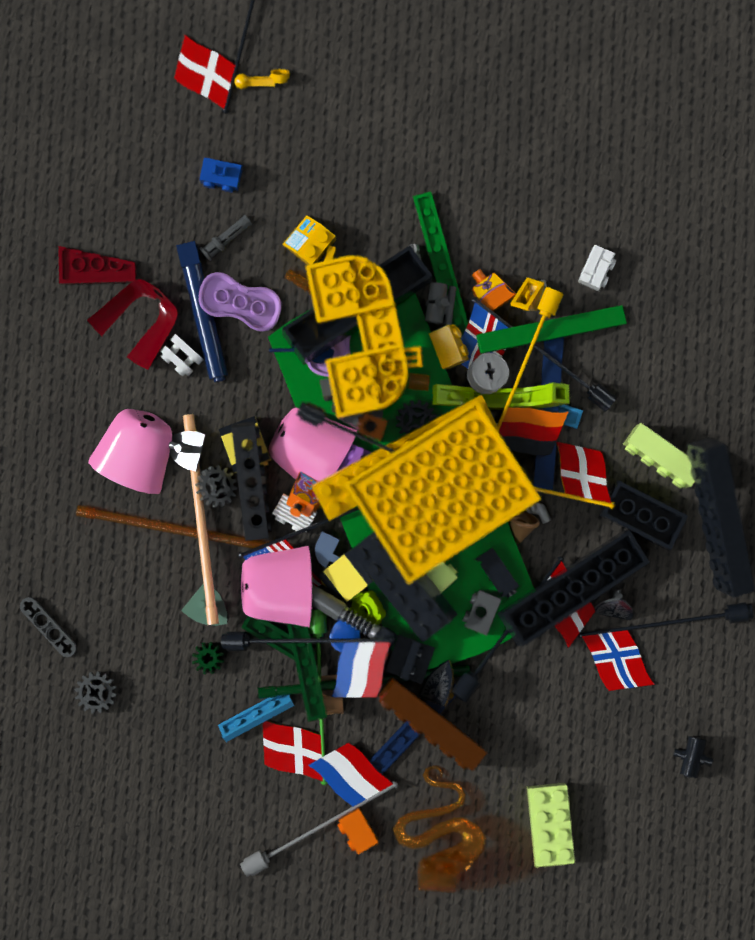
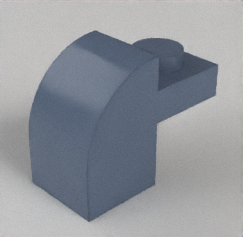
(325, 548)

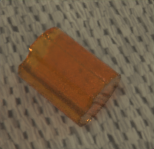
(419, 382)

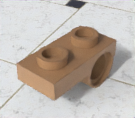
(333, 705)

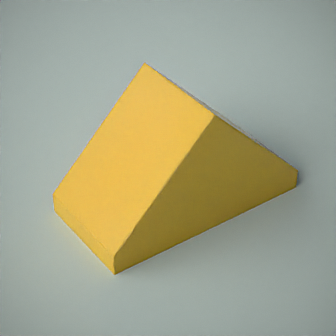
(528, 295)

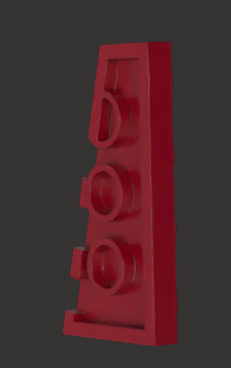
(90, 268)

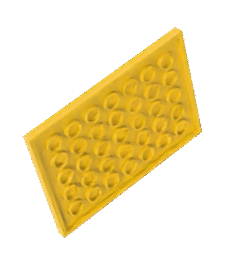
(442, 492)

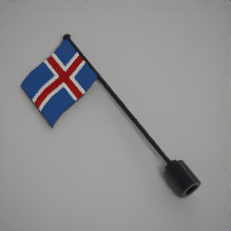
(485, 320)

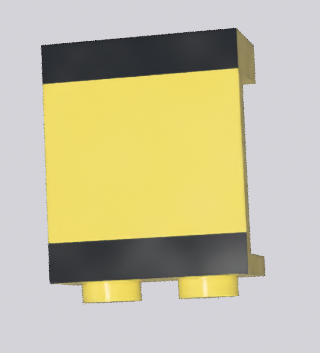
(226, 435)
(345, 577)

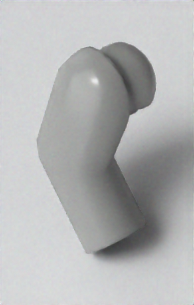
(539, 509)

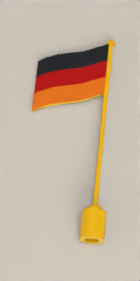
(528, 428)

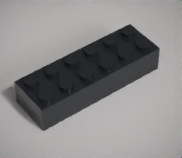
(417, 602)

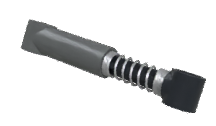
(339, 611)

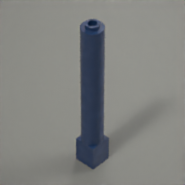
(205, 323)

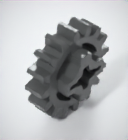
(208, 487)
(102, 687)

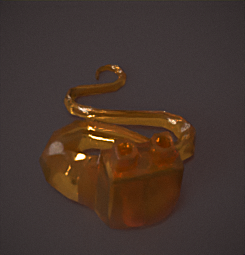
(444, 868)

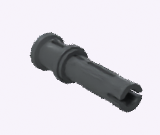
(218, 243)

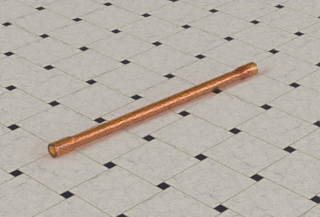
(93, 513)

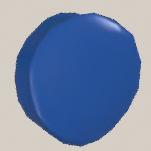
(343, 631)

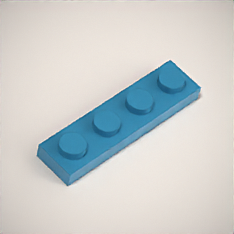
(254, 716)

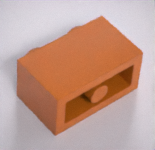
(358, 831)

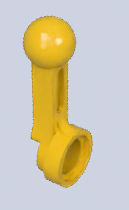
(277, 76)

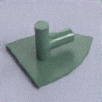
(197, 607)

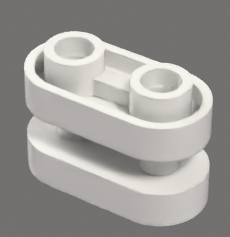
(182, 367)

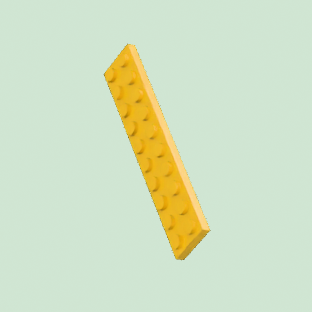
(333, 493)

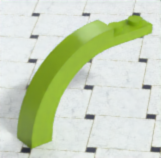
(527, 397)

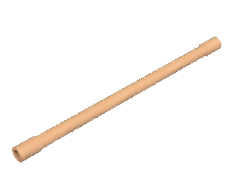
(211, 608)

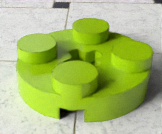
(368, 600)

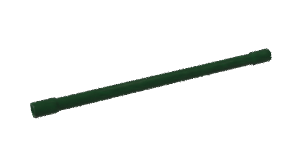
(274, 691)

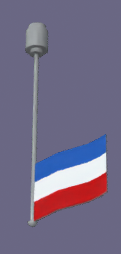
(350, 777)

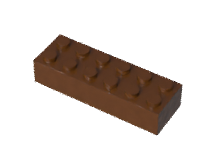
(428, 721)

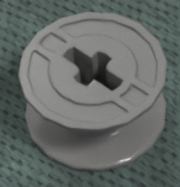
(492, 364)

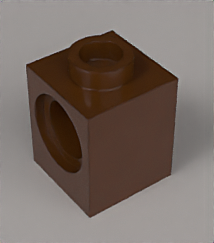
(378, 433)

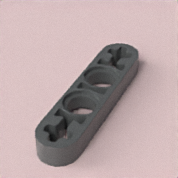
(51, 624)

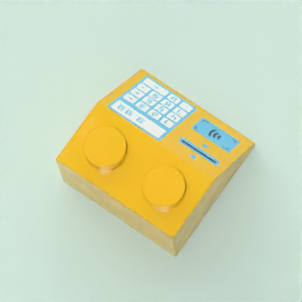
(309, 241)

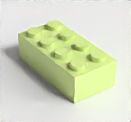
(660, 454)
(550, 824)

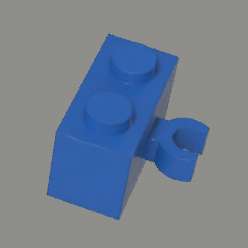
(220, 174)

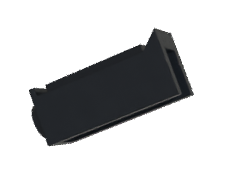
(498, 573)

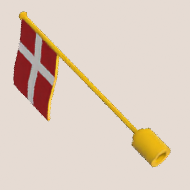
(582, 475)

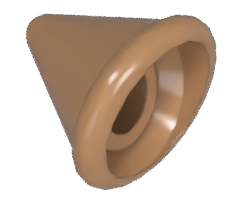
(523, 525)

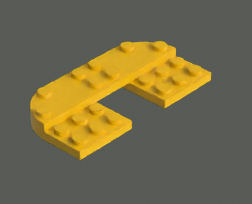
(360, 288)

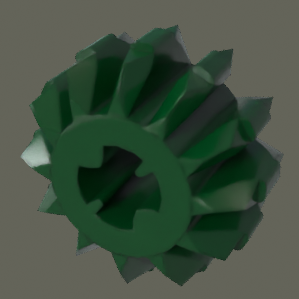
(204, 652)

